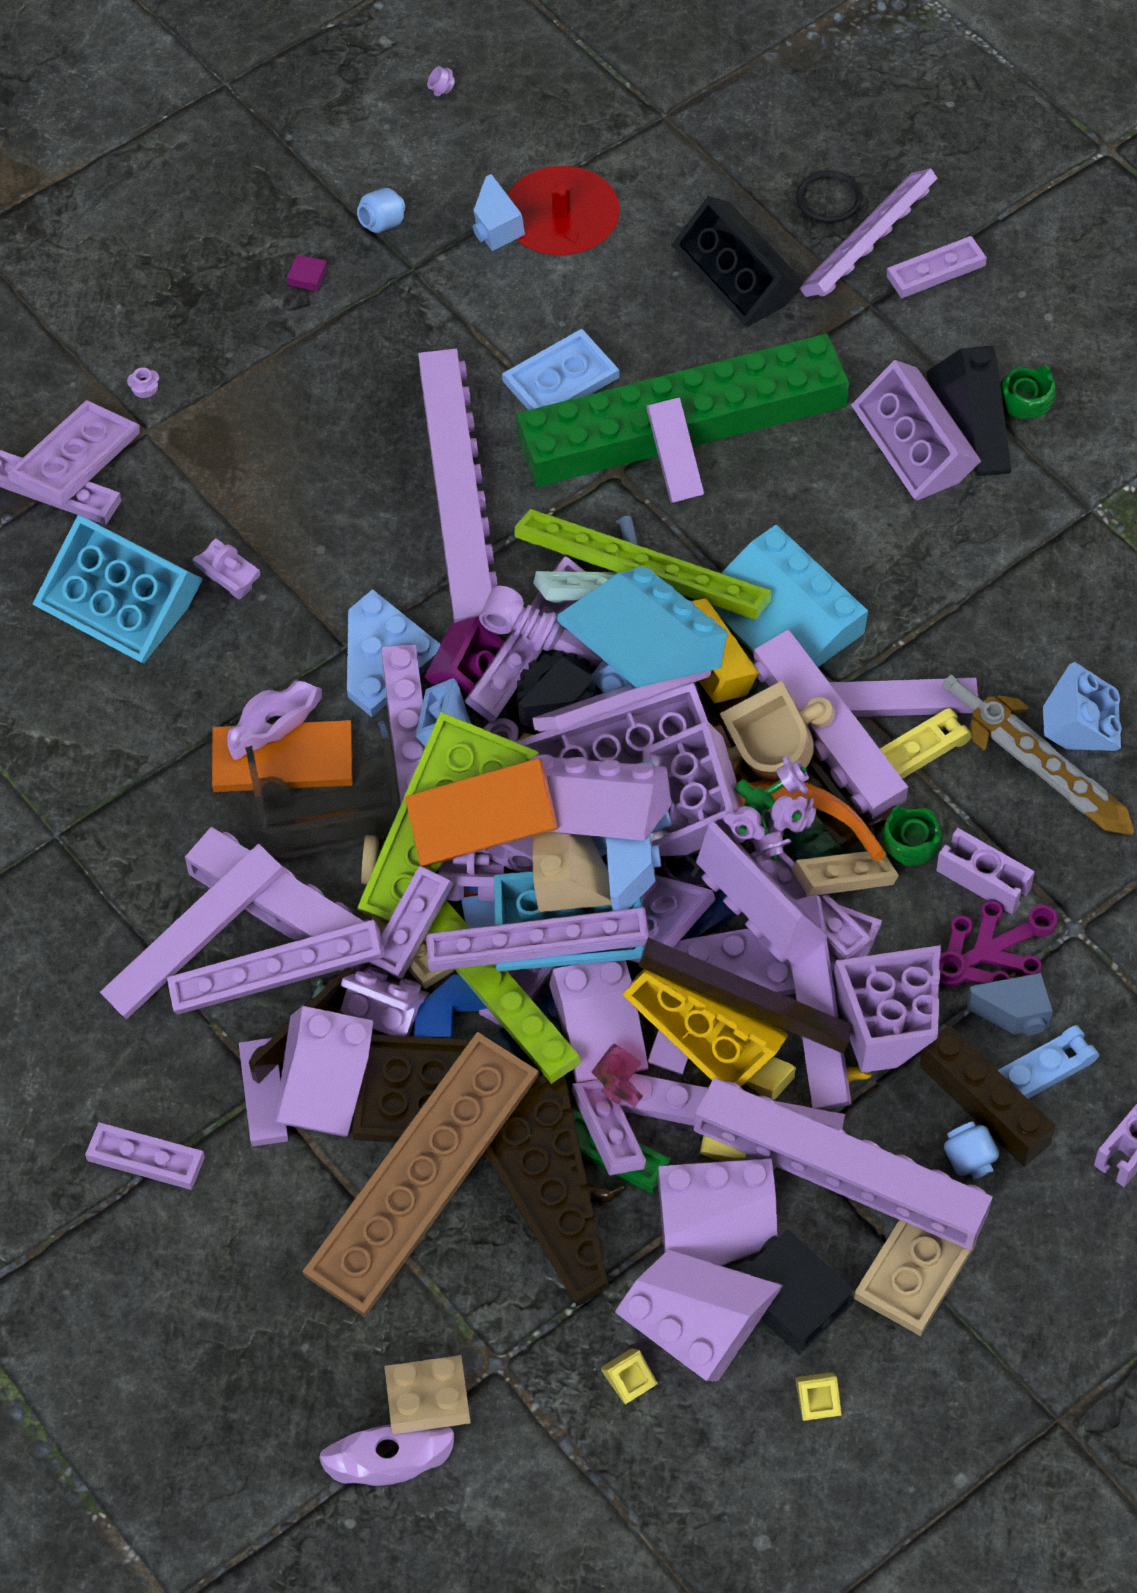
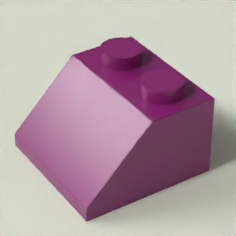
(464, 654)

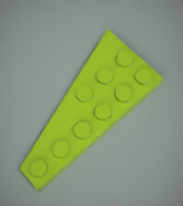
(451, 755)

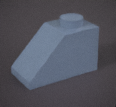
(1013, 1004)

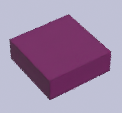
(307, 272)

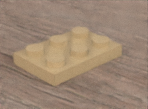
(911, 1276)

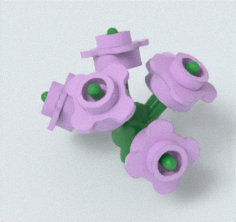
(766, 826)

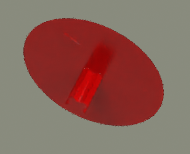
(545, 207)

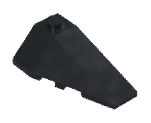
(972, 395)

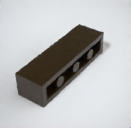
(987, 1096)

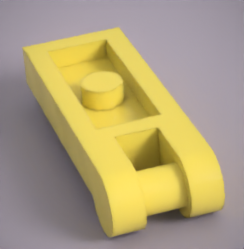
(926, 742)

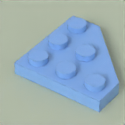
(375, 625)

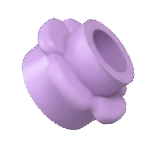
(441, 80)
(146, 387)

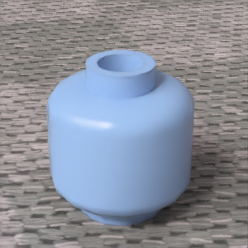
(381, 210)
(971, 1150)

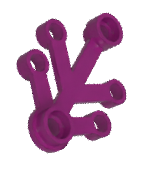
(991, 950)

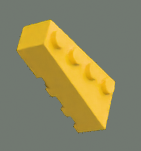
(709, 1032)

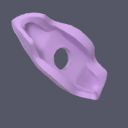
(291, 704)
(356, 1458)

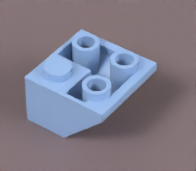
(1083, 712)

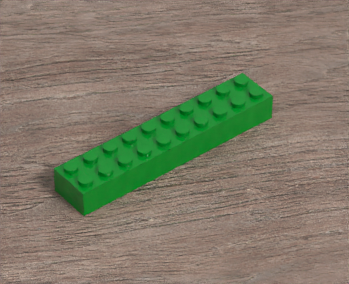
(716, 400)

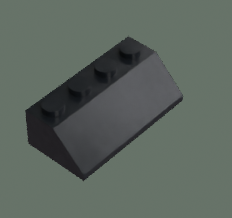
(736, 261)

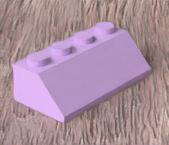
(915, 431)
(606, 796)
(758, 896)

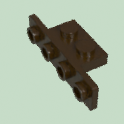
(272, 1053)

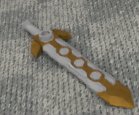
(997, 720)

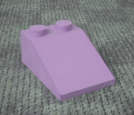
(596, 1013)
(323, 1070)

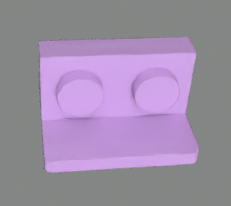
(383, 1000)

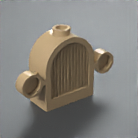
(773, 727)

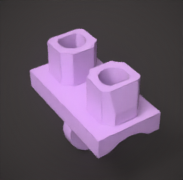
(227, 568)
(471, 871)

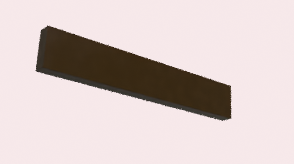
(745, 995)

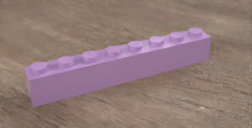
(843, 1163)

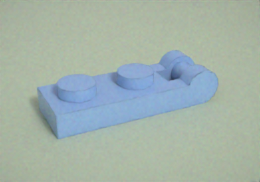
(1050, 1063)

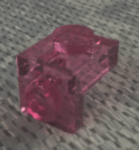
(614, 1073)

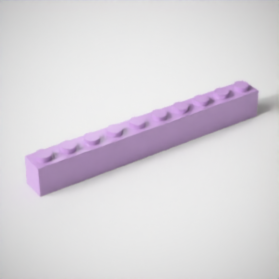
(457, 482)

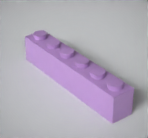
(844, 743)
(284, 905)

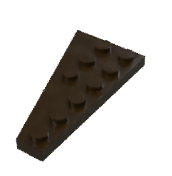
(546, 1178)

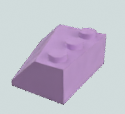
(698, 784)
(889, 1004)
(718, 1209)
(697, 1310)

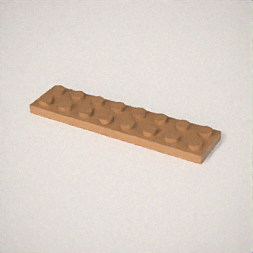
(420, 1174)

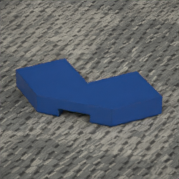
(437, 1011)

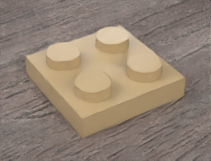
(427, 1394)

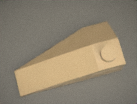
(568, 872)

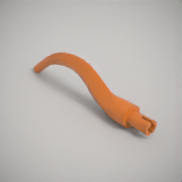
(835, 807)

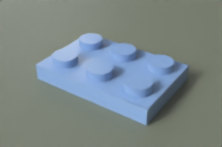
(561, 372)

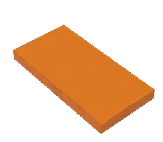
(304, 758)
(481, 812)

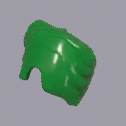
(1028, 392)
(912, 835)

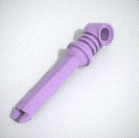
(506, 612)

